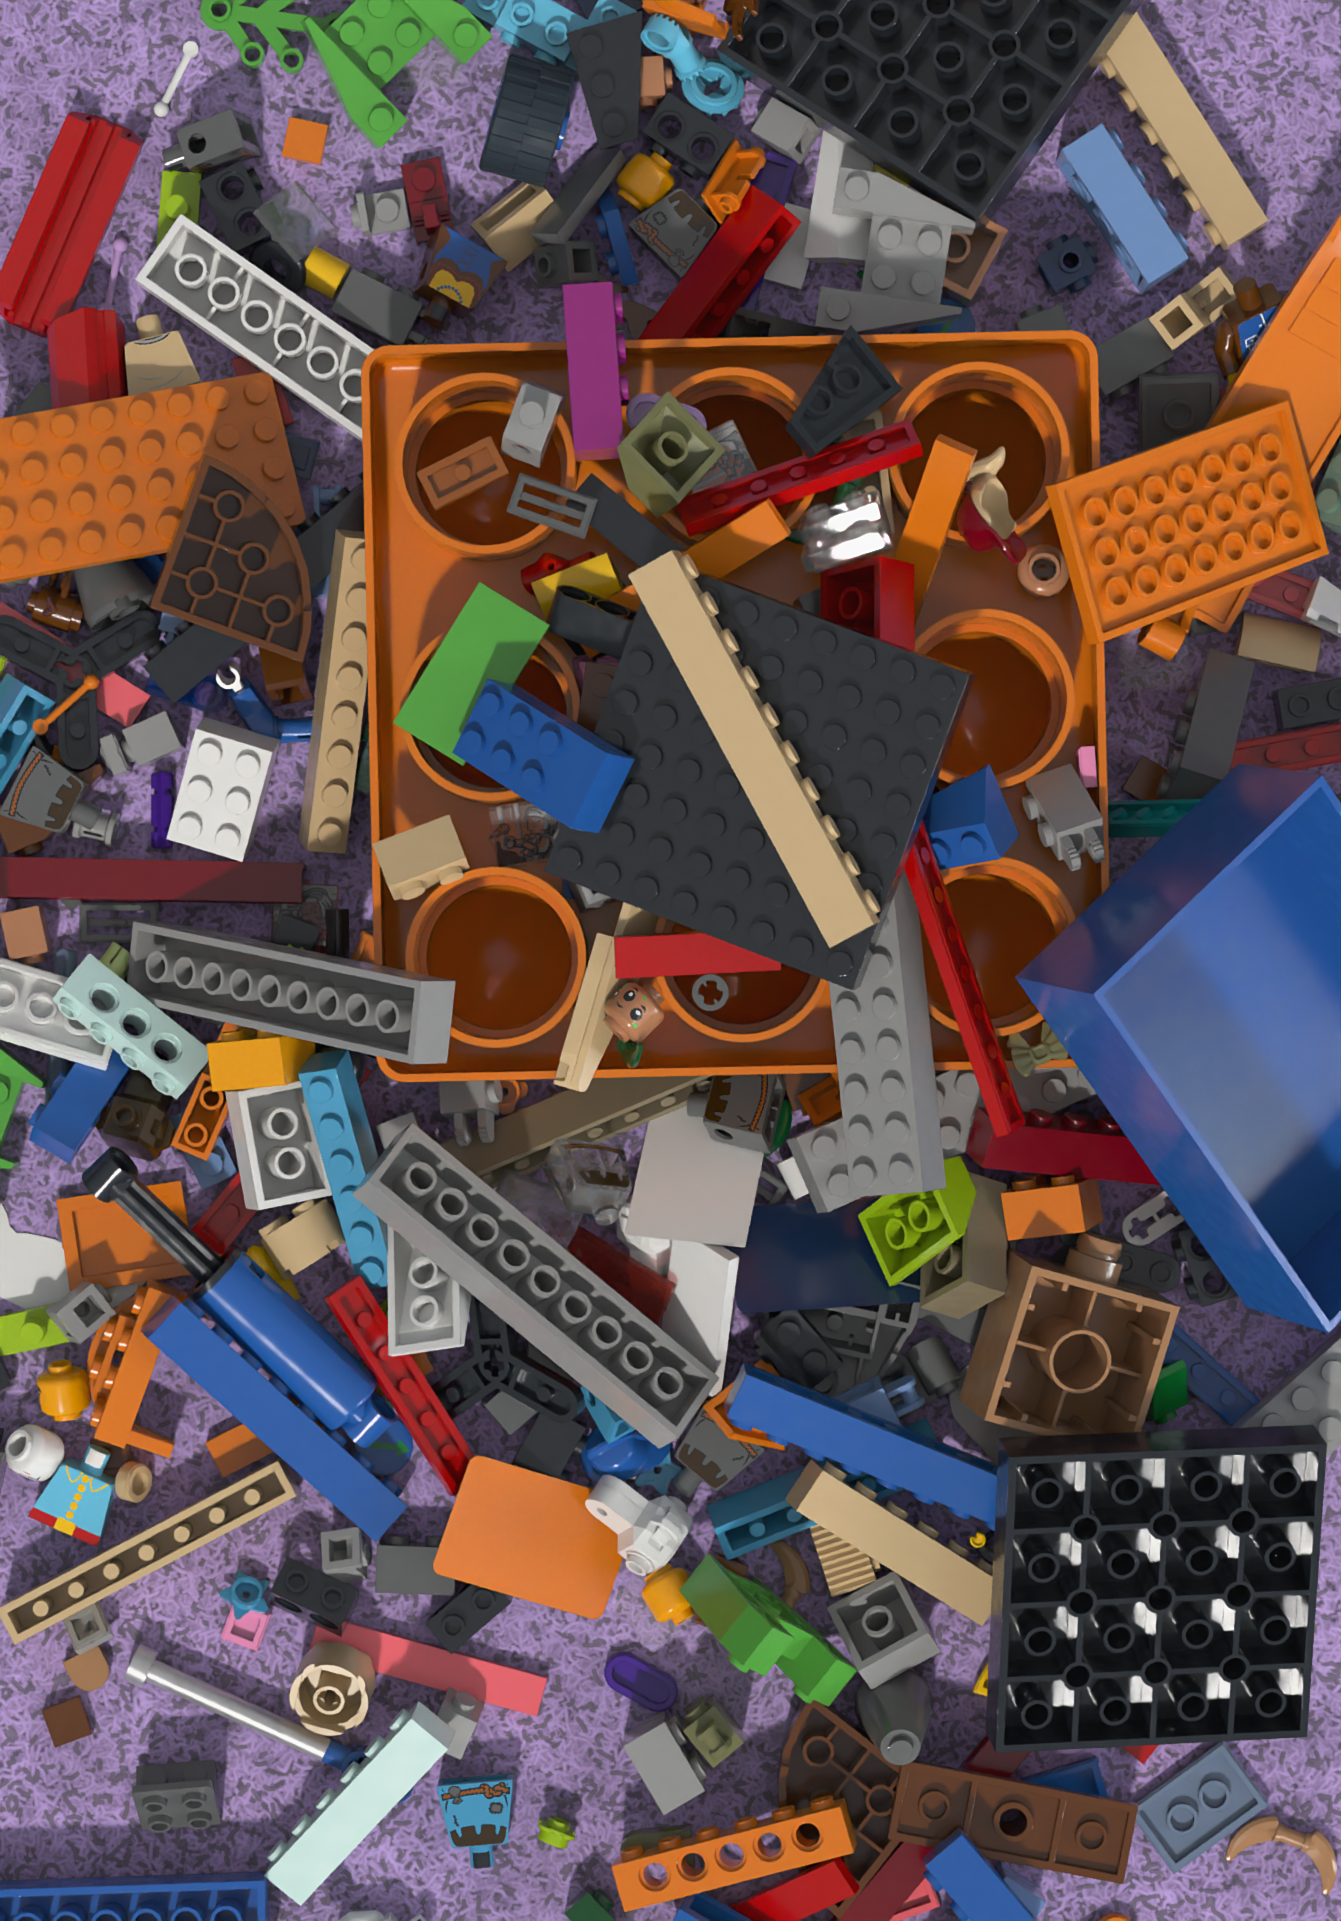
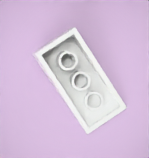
(424, 1302)

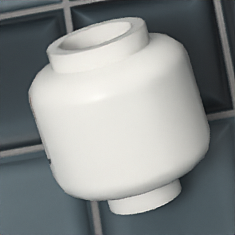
(34, 1452)

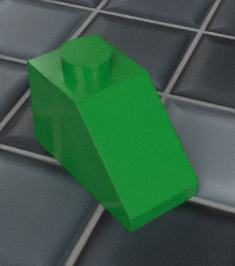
(1169, 1392)

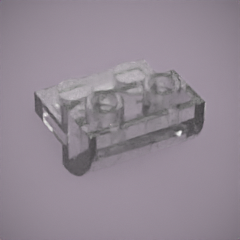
(844, 531)

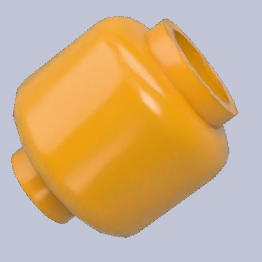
(645, 180)
(63, 1390)
(664, 1597)

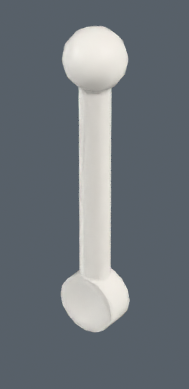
(190, 50)

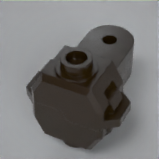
(138, 1118)

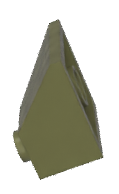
(666, 455)

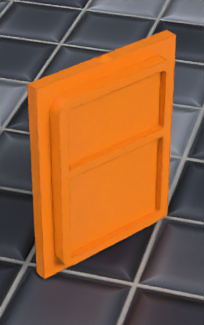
(110, 1247)

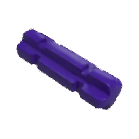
(161, 809)

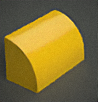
(594, 576)

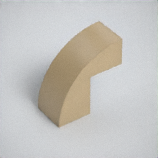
(1195, 308)

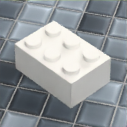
(223, 789)
(276, 1146)

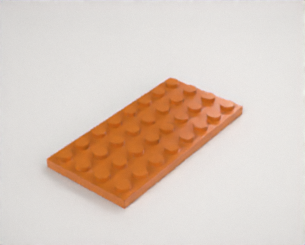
(115, 472)
(1187, 521)

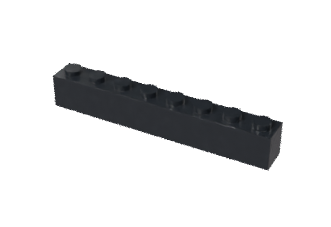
(200, 650)

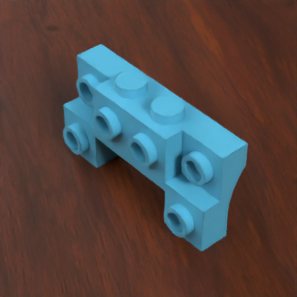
(542, 24)

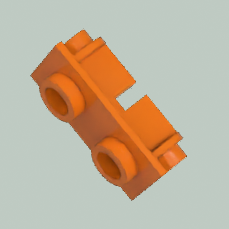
(730, 179)

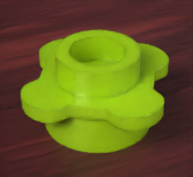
(555, 1832)

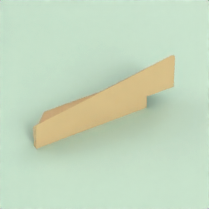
(587, 1032)

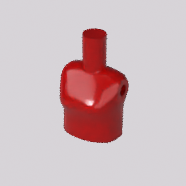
(548, 565)

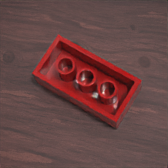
(872, 598)

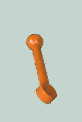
(41, 726)

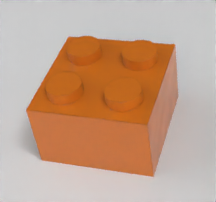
(1051, 1207)

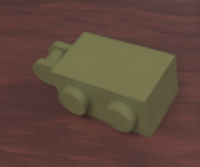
(712, 1729)

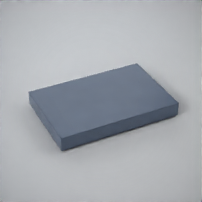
(1198, 1806)

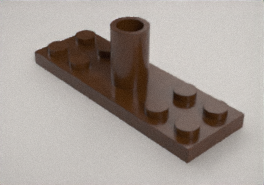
(1053, 1831)

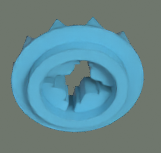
(729, 93)

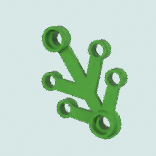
(268, 20)

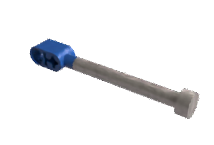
(146, 1668)

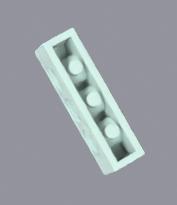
(127, 1005)

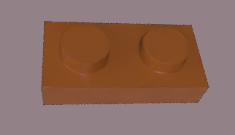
(462, 473)

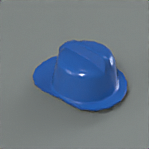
(622, 1458)

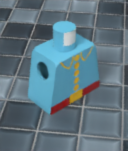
(79, 1497)

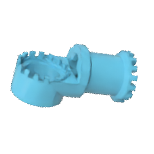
(674, 44)

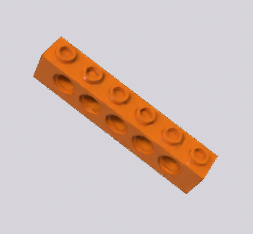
(641, 1889)

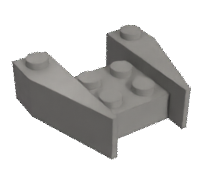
(902, 258)

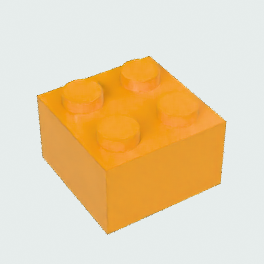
(256, 1059)

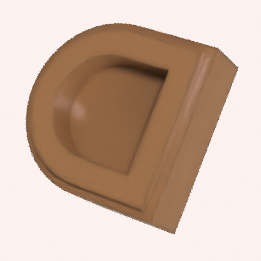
(89, 1669)

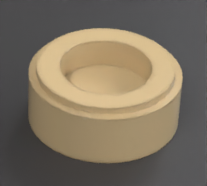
(133, 1481)

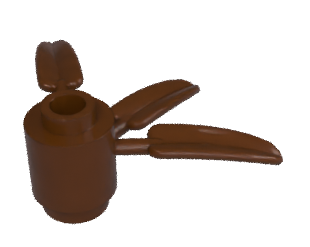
(57, 606)

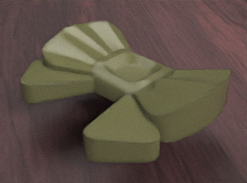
(1027, 1058)

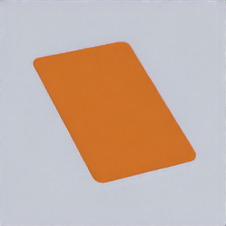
(529, 1539)

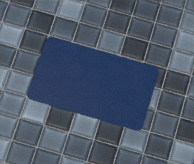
(812, 1261)

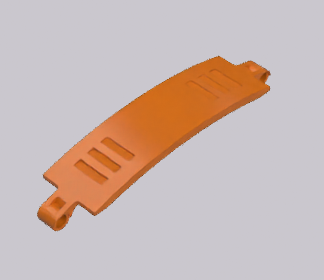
(1294, 362)

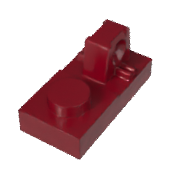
(426, 197)

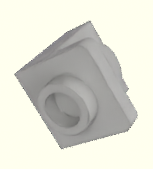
(380, 213)

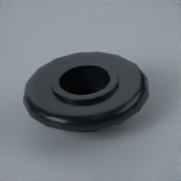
(268, 250)

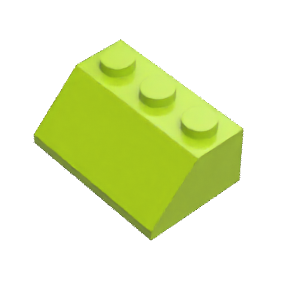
(919, 1225)

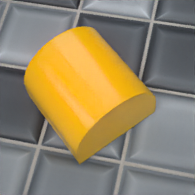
(325, 273)

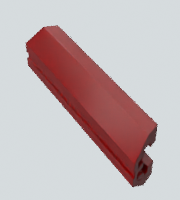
(66, 221)
(87, 357)

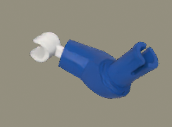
(257, 714)

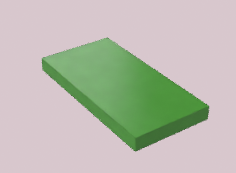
(485, 642)

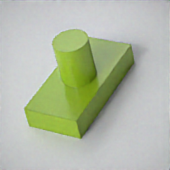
(178, 196)
(28, 1330)

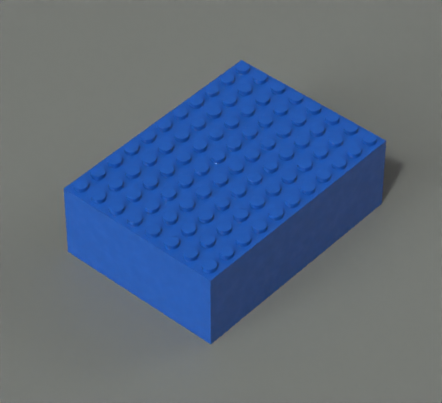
(1214, 1028)

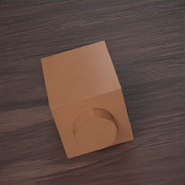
(26, 934)

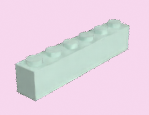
(359, 1802)

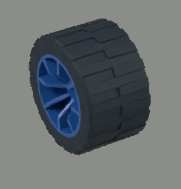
(527, 120)

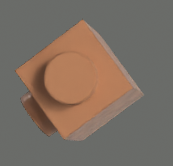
(654, 82)

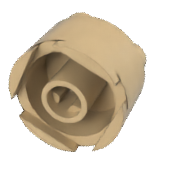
(303, 1239)
(332, 1688)

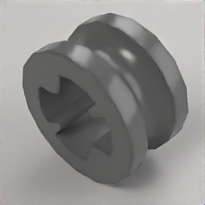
(721, 985)

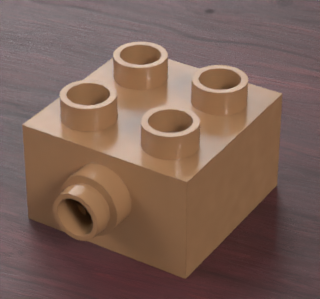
(1069, 1345)

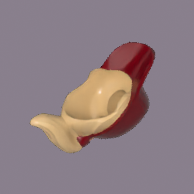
(984, 511)

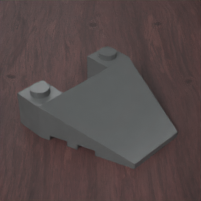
(864, 1339)

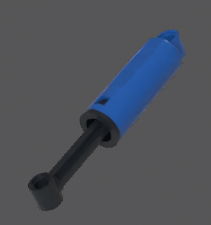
(254, 1311)

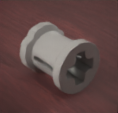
(104, 830)

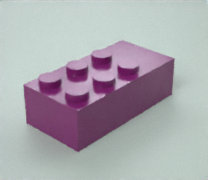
(593, 368)

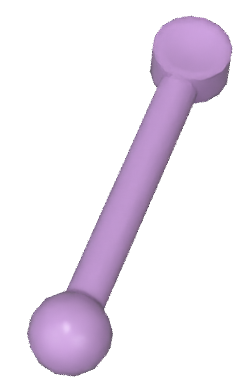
(120, 245)

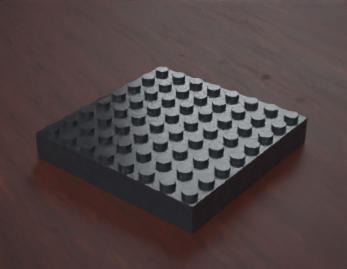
(931, 88)
(683, 831)
(1154, 1587)

